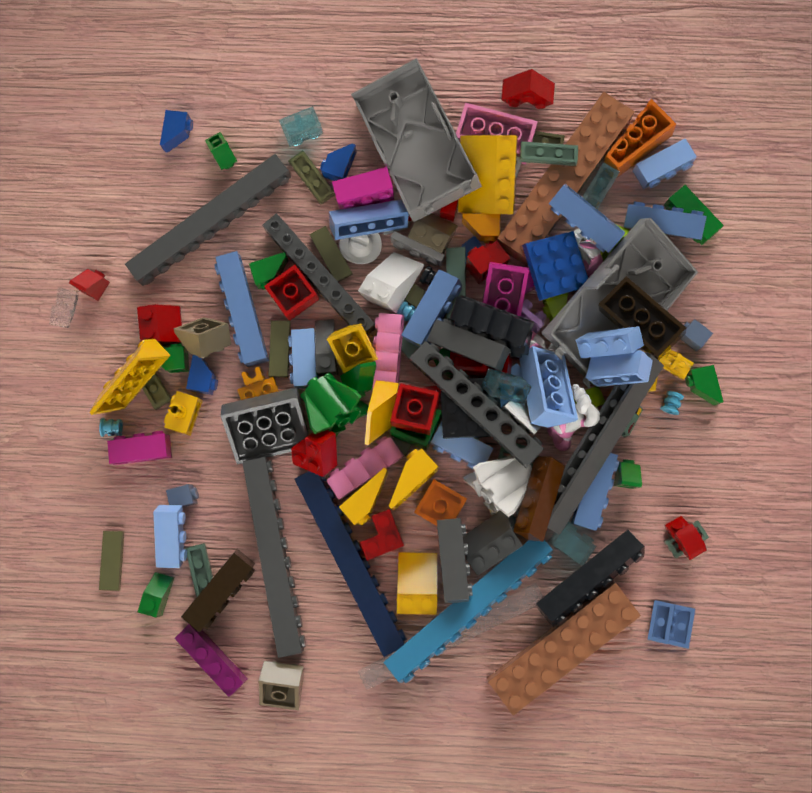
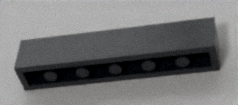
(590, 578)

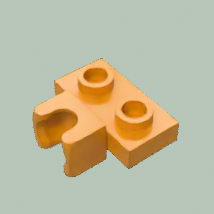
(256, 386)

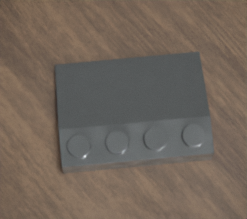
(264, 424)

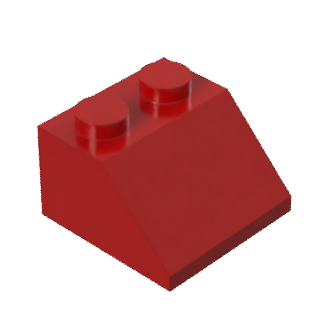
(159, 323)

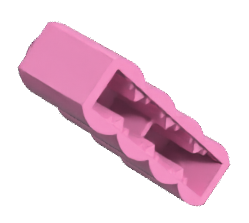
(388, 347)
(365, 467)

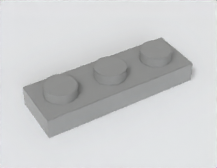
(417, 249)

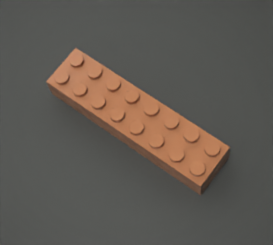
(562, 648)

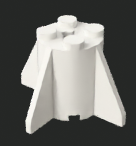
(500, 483)

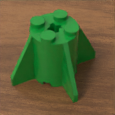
(331, 404)

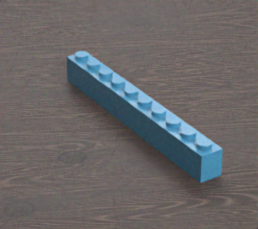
(463, 615)

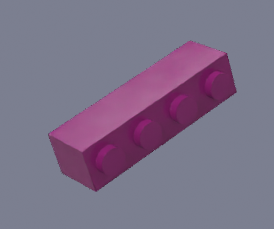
(211, 659)

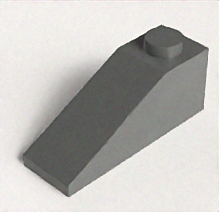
(325, 358)

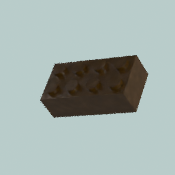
(632, 307)
(216, 593)

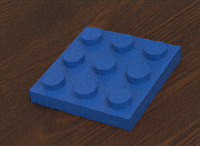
(555, 265)

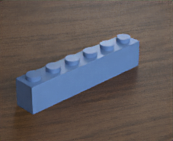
(241, 308)

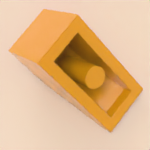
(483, 226)

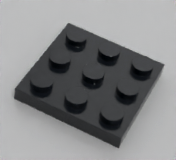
(456, 422)

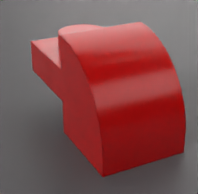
(687, 537)

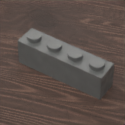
(470, 345)
(452, 560)

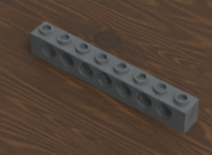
(317, 274)
(428, 352)

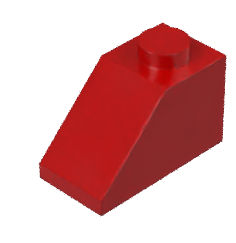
(90, 283)

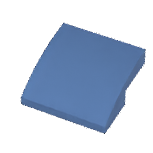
(671, 624)

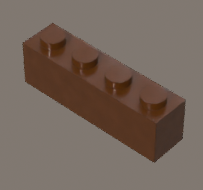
(539, 498)

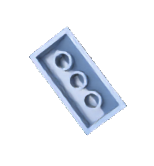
(551, 393)

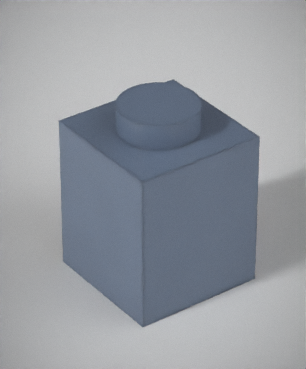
(696, 335)
(183, 495)

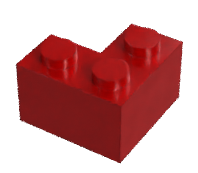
(529, 88)
(479, 259)
(316, 453)
(387, 538)

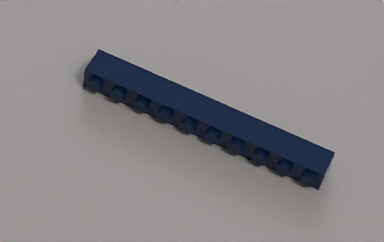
(350, 562)

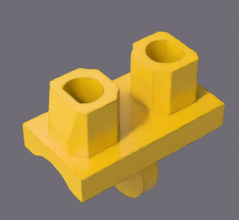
(676, 364)

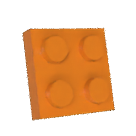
(440, 503)

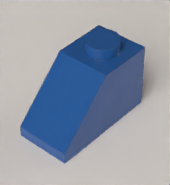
(175, 129)
(338, 163)
(201, 377)

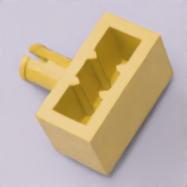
(182, 413)

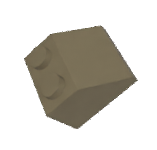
(433, 232)
(204, 336)
(280, 685)

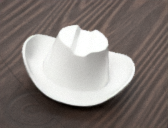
(361, 248)

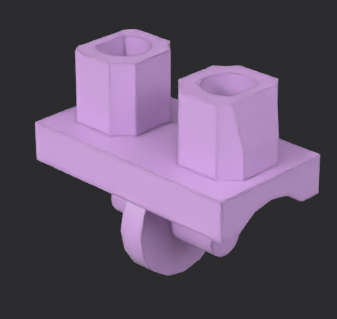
(538, 318)

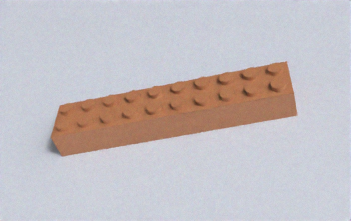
(594, 140)

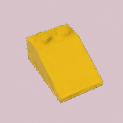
(380, 409)
(363, 501)
(417, 583)

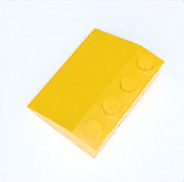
(495, 164)
(131, 377)
(415, 473)

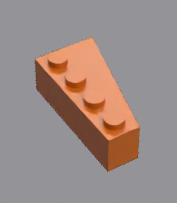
(642, 137)

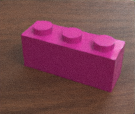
(139, 448)

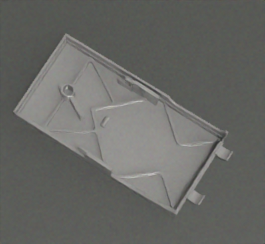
(416, 140)
(643, 257)

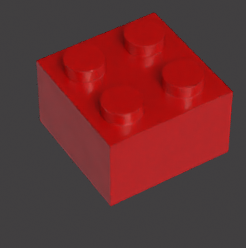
(292, 292)
(414, 409)

